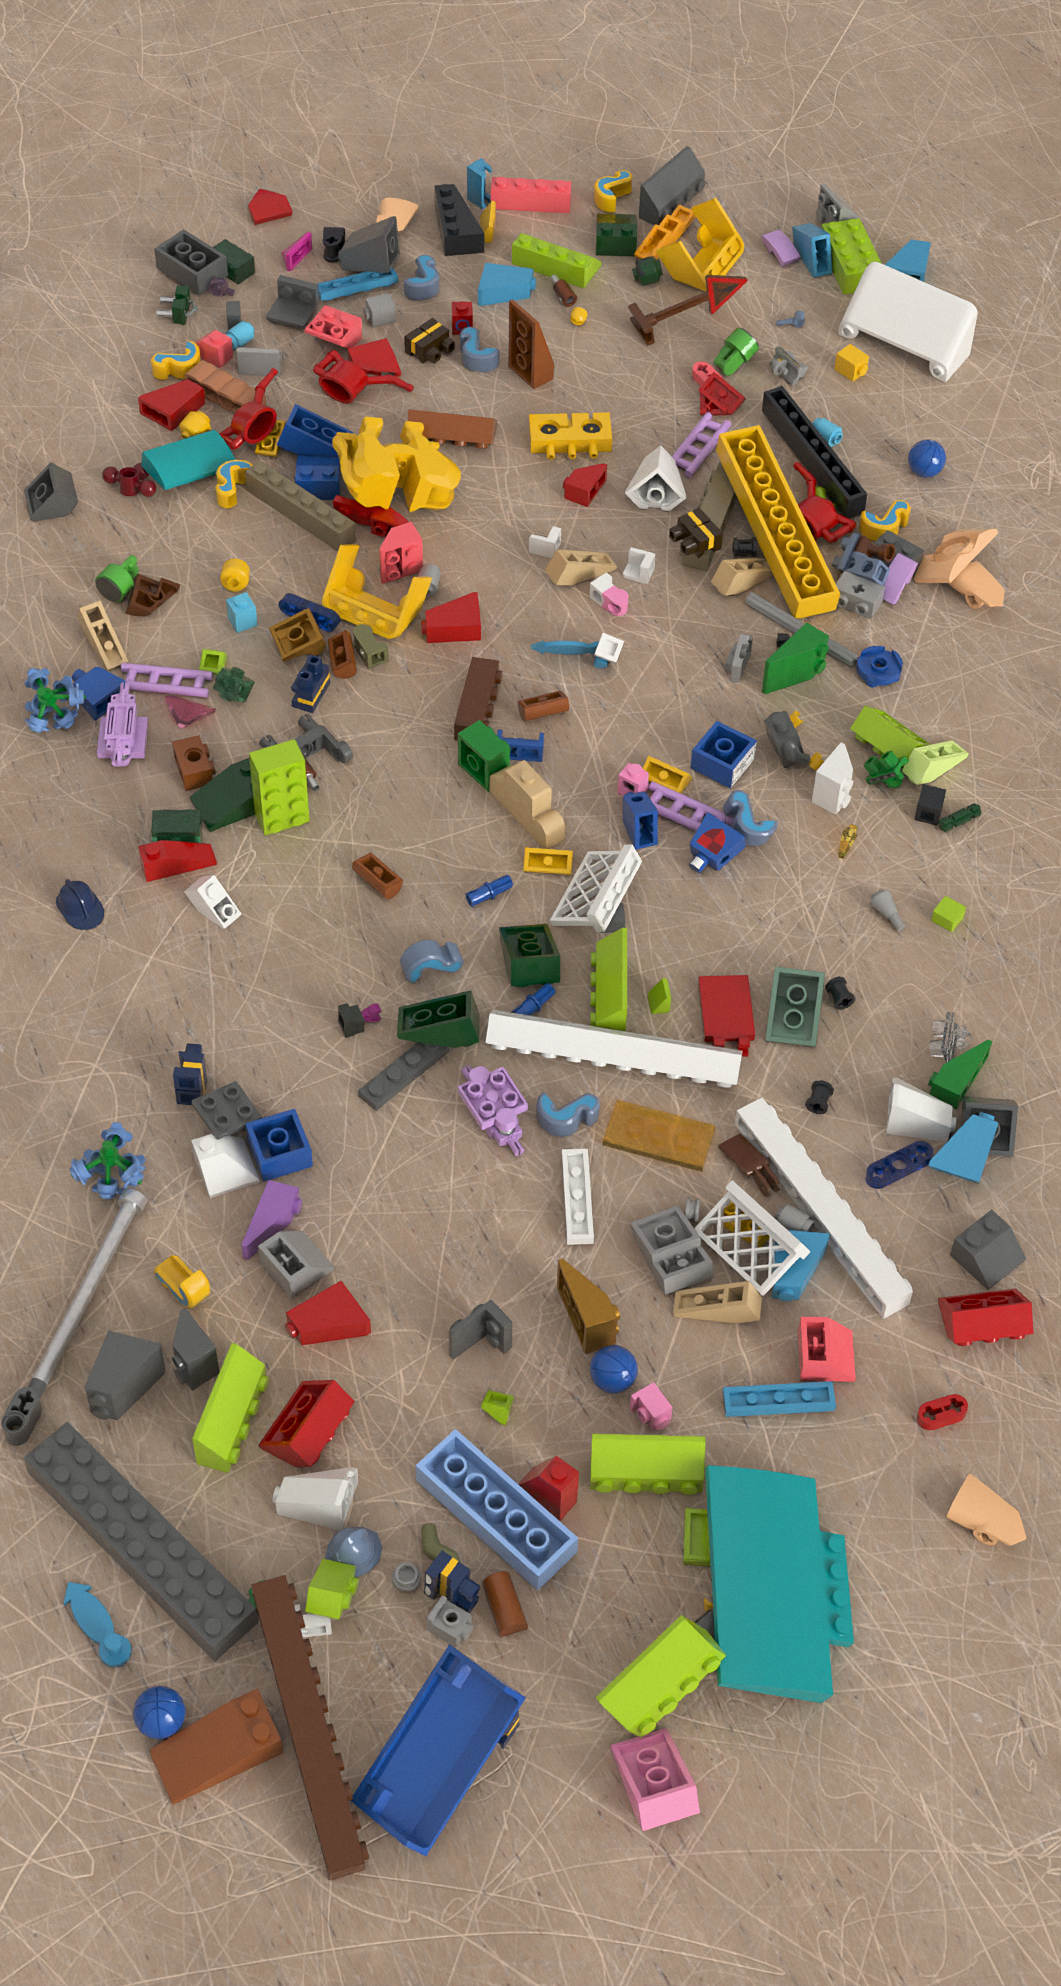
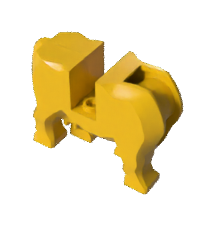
(377, 469)

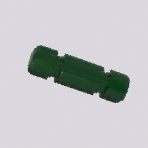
(959, 817)

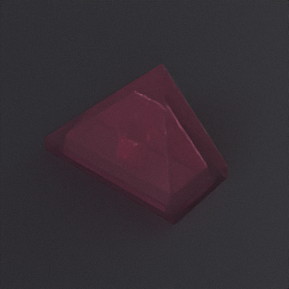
(186, 711)

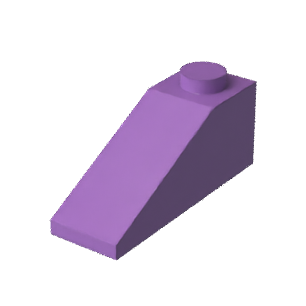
(272, 1215)

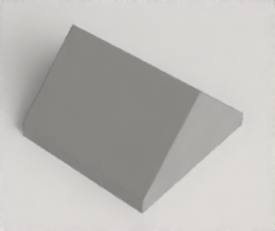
(258, 361)

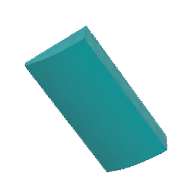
(186, 459)

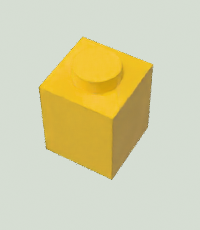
(851, 362)

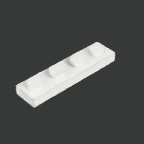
(577, 1196)

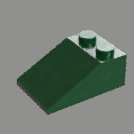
(616, 234)
(226, 797)
(530, 955)
(441, 1021)

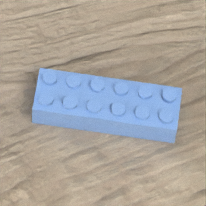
(496, 1509)

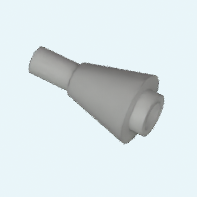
(885, 905)

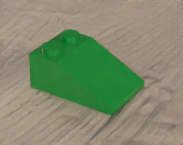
(796, 659)

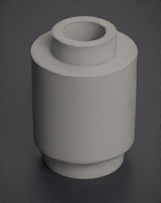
(432, 571)
(794, 1219)

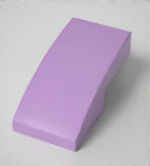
(781, 246)
(900, 573)

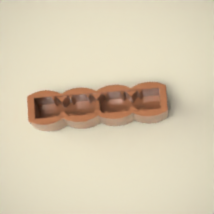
(221, 386)

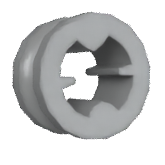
(692, 1209)

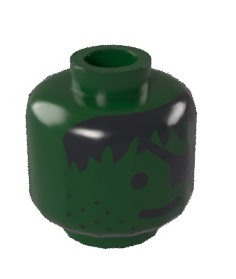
(647, 270)

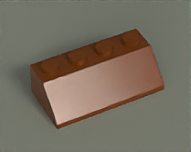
(456, 428)

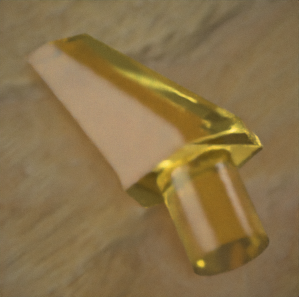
(847, 838)

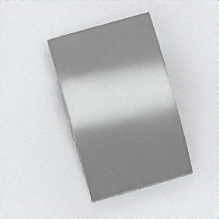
(672, 1250)

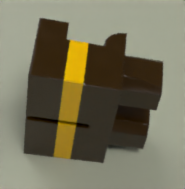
(429, 341)
(697, 533)

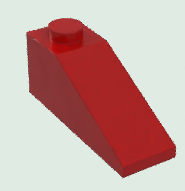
(172, 858)

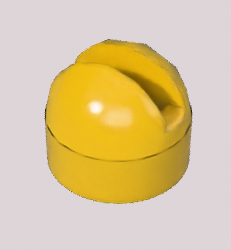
(578, 316)

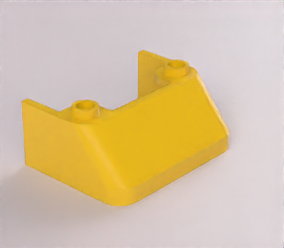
(719, 248)
(352, 604)

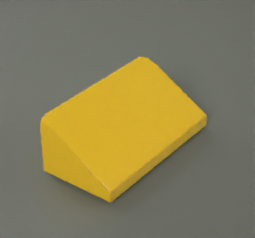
(487, 222)
(666, 774)
(548, 861)

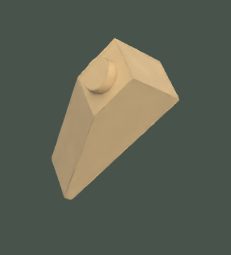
(574, 567)
(740, 575)
(101, 635)
(719, 1303)

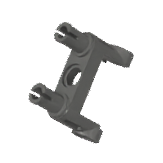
(314, 740)

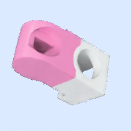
(609, 596)

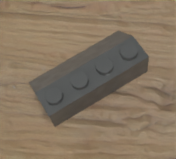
(671, 186)

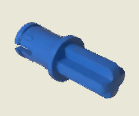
(489, 890)
(534, 1002)

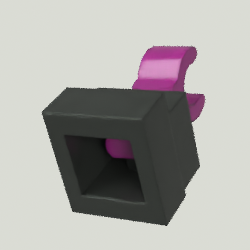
(352, 1019)

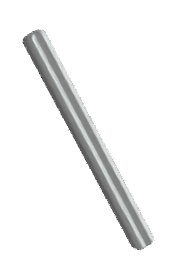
(795, 624)

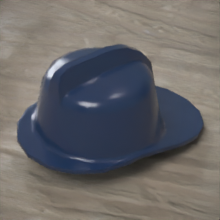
(79, 905)

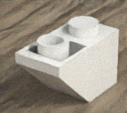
(213, 901)

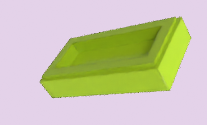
(696, 1538)

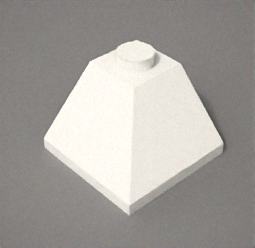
(223, 1164)

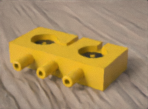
(562, 435)

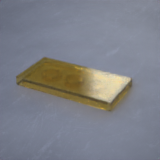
(659, 1135)

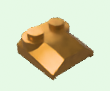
(298, 636)

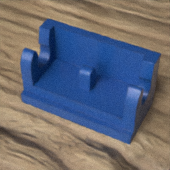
(525, 749)

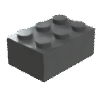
(190, 261)

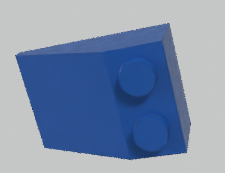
(309, 433)
(319, 475)

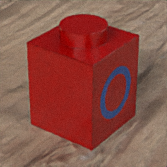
(461, 316)

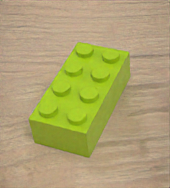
(849, 252)
(279, 787)

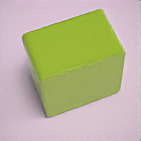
(948, 913)

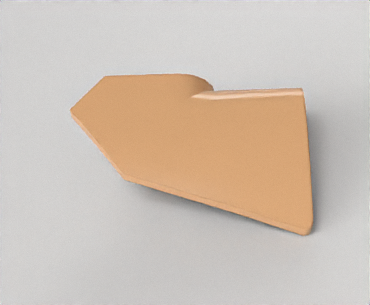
(397, 207)
(978, 586)
(986, 1513)

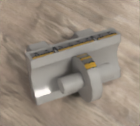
(787, 366)

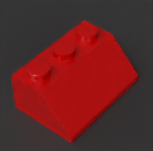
(986, 1316)
(307, 1422)

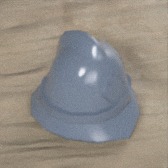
(355, 1547)

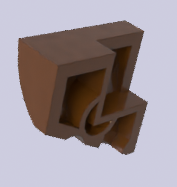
(149, 595)

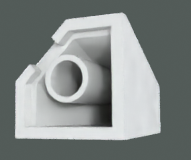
(657, 482)
(918, 1113)
(317, 1496)

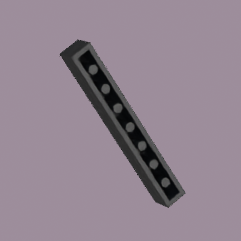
(814, 452)

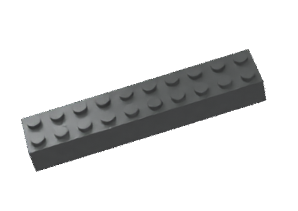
(141, 1541)

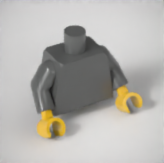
(786, 741)

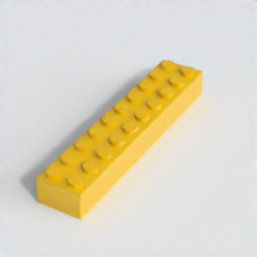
(777, 522)

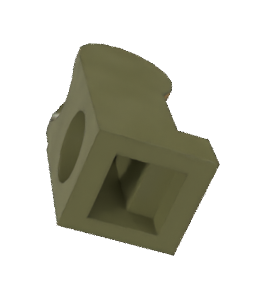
(368, 647)

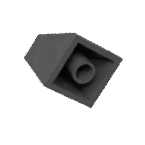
(372, 248)
(122, 1374)

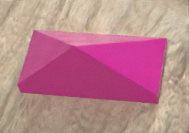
(297, 251)

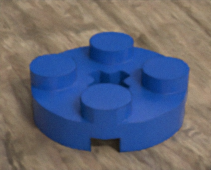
(875, 675)

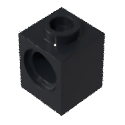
(930, 804)

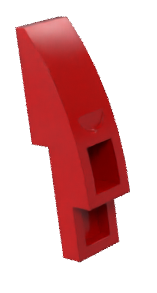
(376, 517)

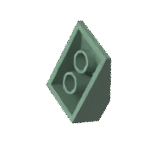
(795, 1006)

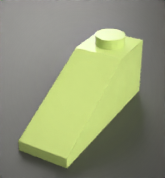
(932, 761)

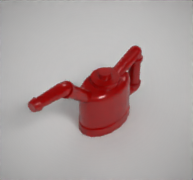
(348, 378)
(252, 420)
(821, 513)

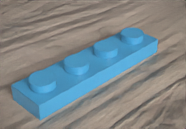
(355, 283)
(779, 1399)

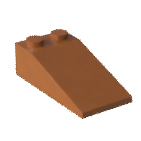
(528, 348)
(217, 1747)

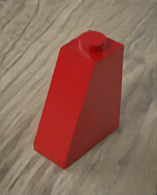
(172, 403)
(453, 621)
(328, 1317)
(553, 1486)

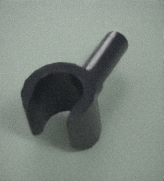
(781, 639)

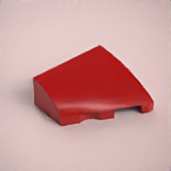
(375, 357)

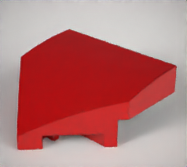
(268, 206)
(719, 397)

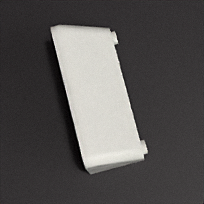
(912, 318)

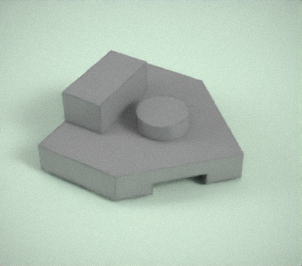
(739, 657)

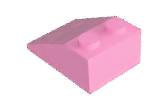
(655, 1779)

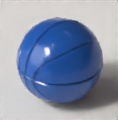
(927, 458)
(613, 1369)
(159, 1712)

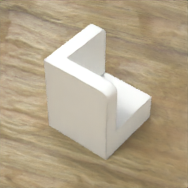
(545, 546)
(639, 566)
(608, 648)

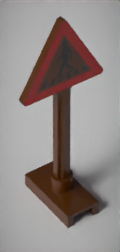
(718, 292)

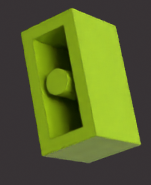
(331, 1589)

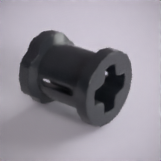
(744, 547)
(840, 993)
(820, 1094)

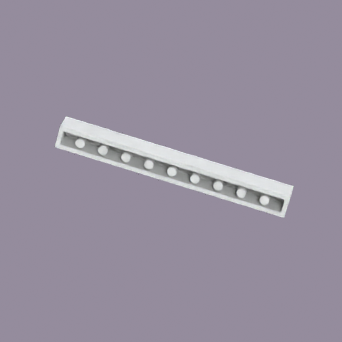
(613, 1047)
(818, 1198)

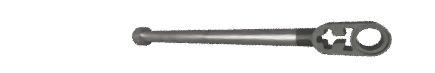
(130, 1203)

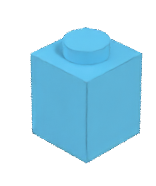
(241, 612)

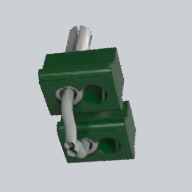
(180, 305)

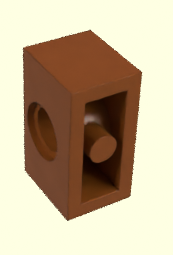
(193, 762)

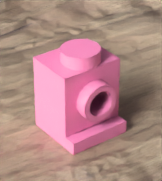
(633, 775)
(652, 1407)

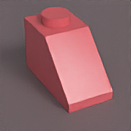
(215, 348)

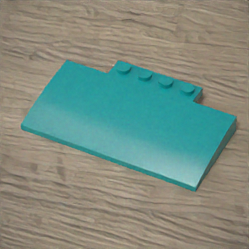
(775, 1583)

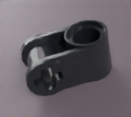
(333, 241)

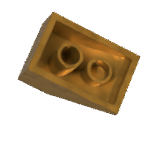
(587, 1308)

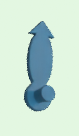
(570, 648)
(97, 1625)

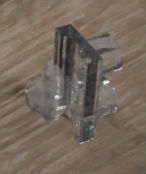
(953, 1038)

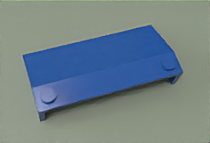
(437, 1750)

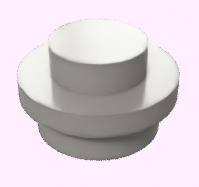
(406, 1577)

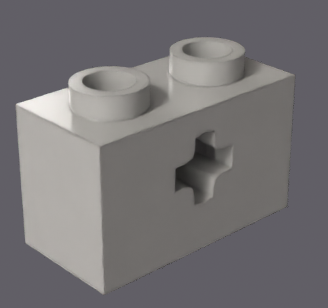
(859, 594)

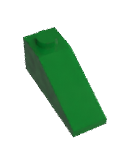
(958, 1074)

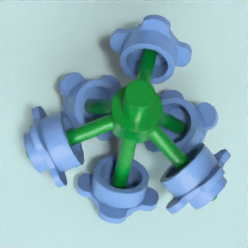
(46, 698)
(102, 1160)

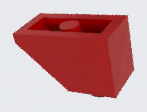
(585, 483)

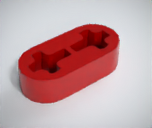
(940, 1408)

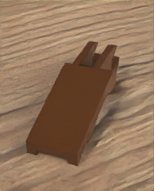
(750, 1162)

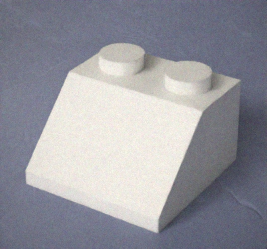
(834, 781)

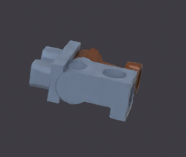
(858, 558)

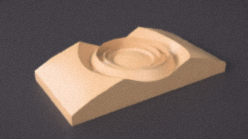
(953, 555)

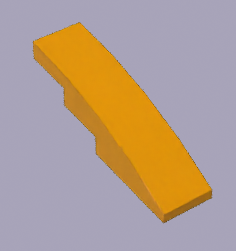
(666, 233)

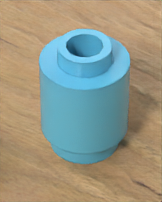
(241, 334)
(830, 432)

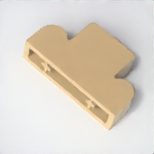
(529, 802)

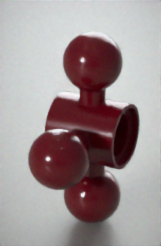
(129, 480)

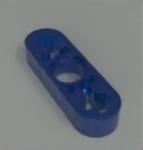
(326, 618)
(894, 1174)

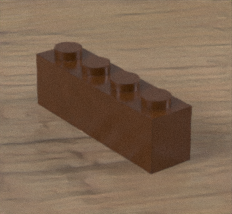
(478, 694)

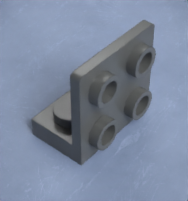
(294, 303)
(226, 1110)
(483, 1321)

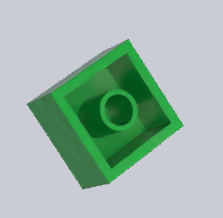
(482, 753)

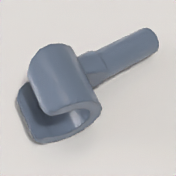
(797, 321)

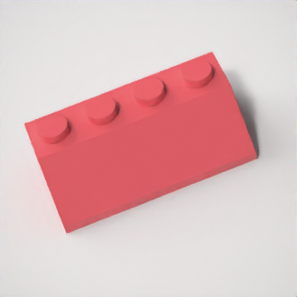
(531, 194)

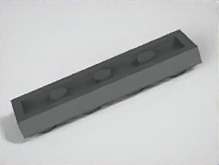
(400, 1073)

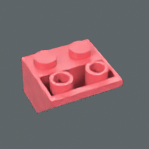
(336, 327)
(401, 553)
(825, 1350)

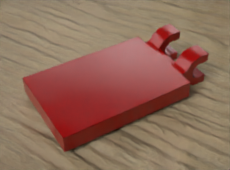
(727, 1010)

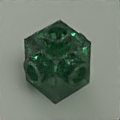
(233, 684)

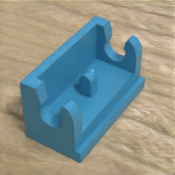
(476, 183)

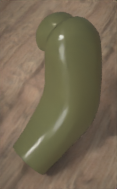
(432, 1545)

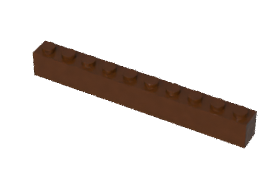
(308, 1728)

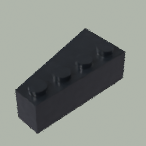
(456, 223)

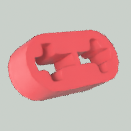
(702, 371)

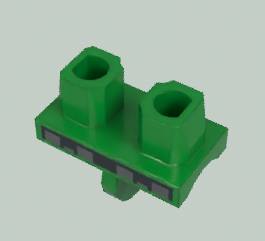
(885, 769)

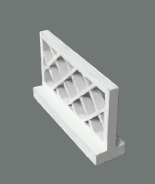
(608, 892)
(769, 1226)

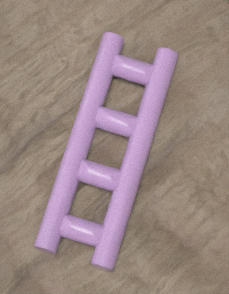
(695, 434)
(176, 674)
(680, 800)

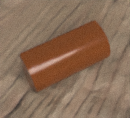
(342, 655)
(543, 705)
(378, 875)
(504, 1603)

